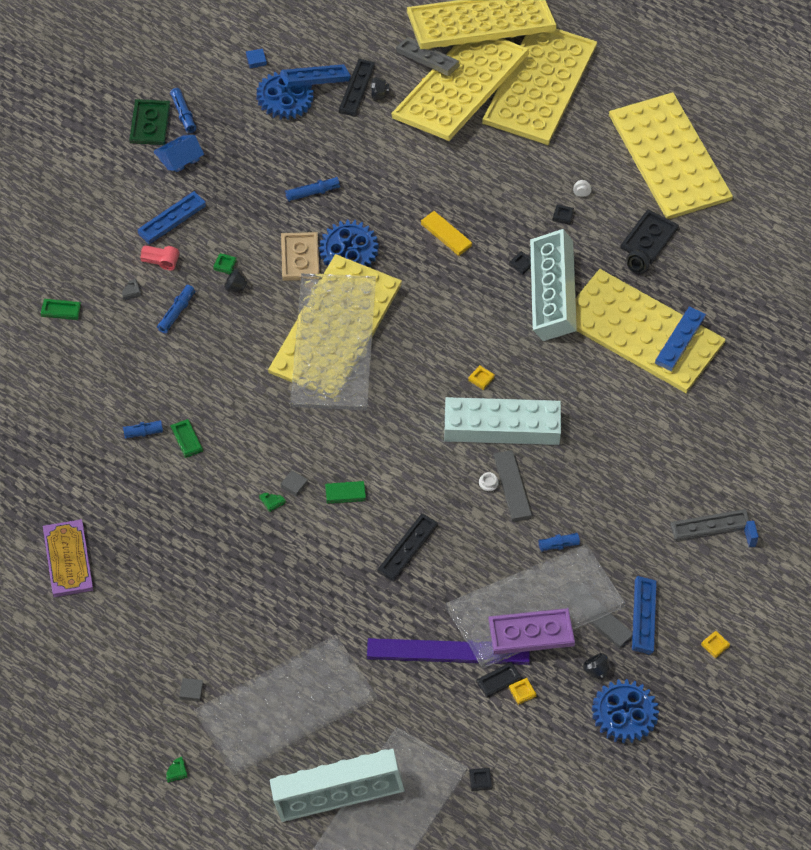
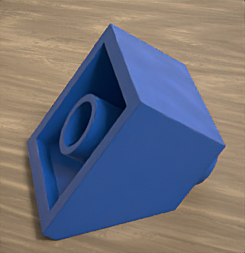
(179, 152)

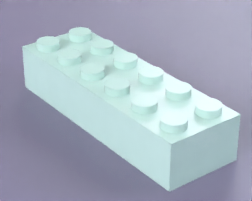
(553, 285)
(502, 421)
(336, 785)

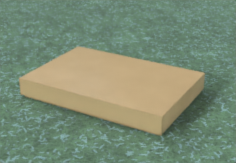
(299, 255)

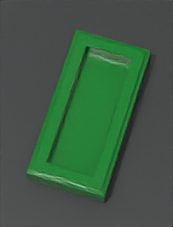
(61, 309)
(186, 438)
(345, 492)

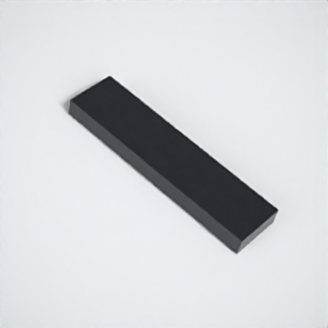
(356, 87)
(407, 547)

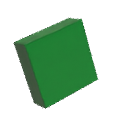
(224, 263)

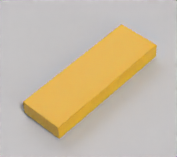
(446, 233)

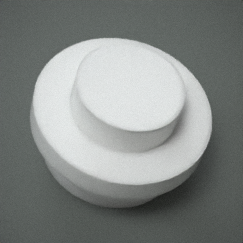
(582, 188)
(488, 481)

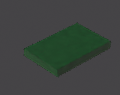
(149, 122)

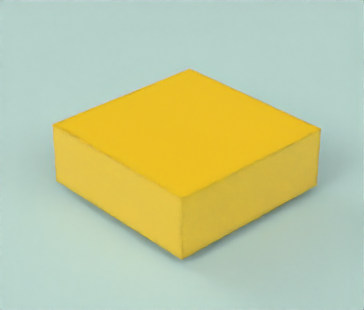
(481, 377)
(715, 644)
(522, 691)

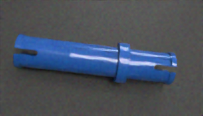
(185, 115)
(315, 188)
(179, 304)

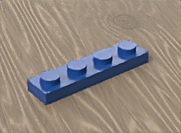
(315, 75)
(171, 217)
(680, 338)
(644, 615)

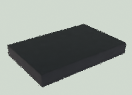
(650, 234)

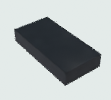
(498, 680)

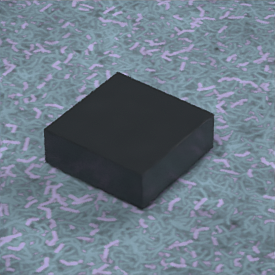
(563, 214)
(521, 262)
(480, 779)

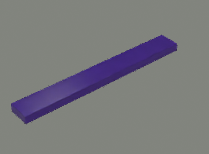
(430, 651)

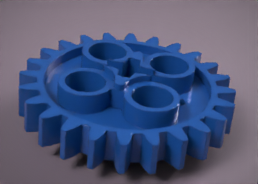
(283, 100)
(334, 241)
(629, 727)

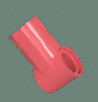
(164, 257)

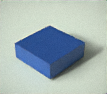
(256, 58)
(751, 533)

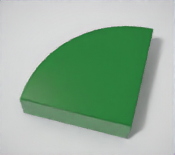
(272, 501)
(176, 770)

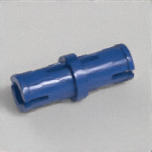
(143, 429)
(559, 542)

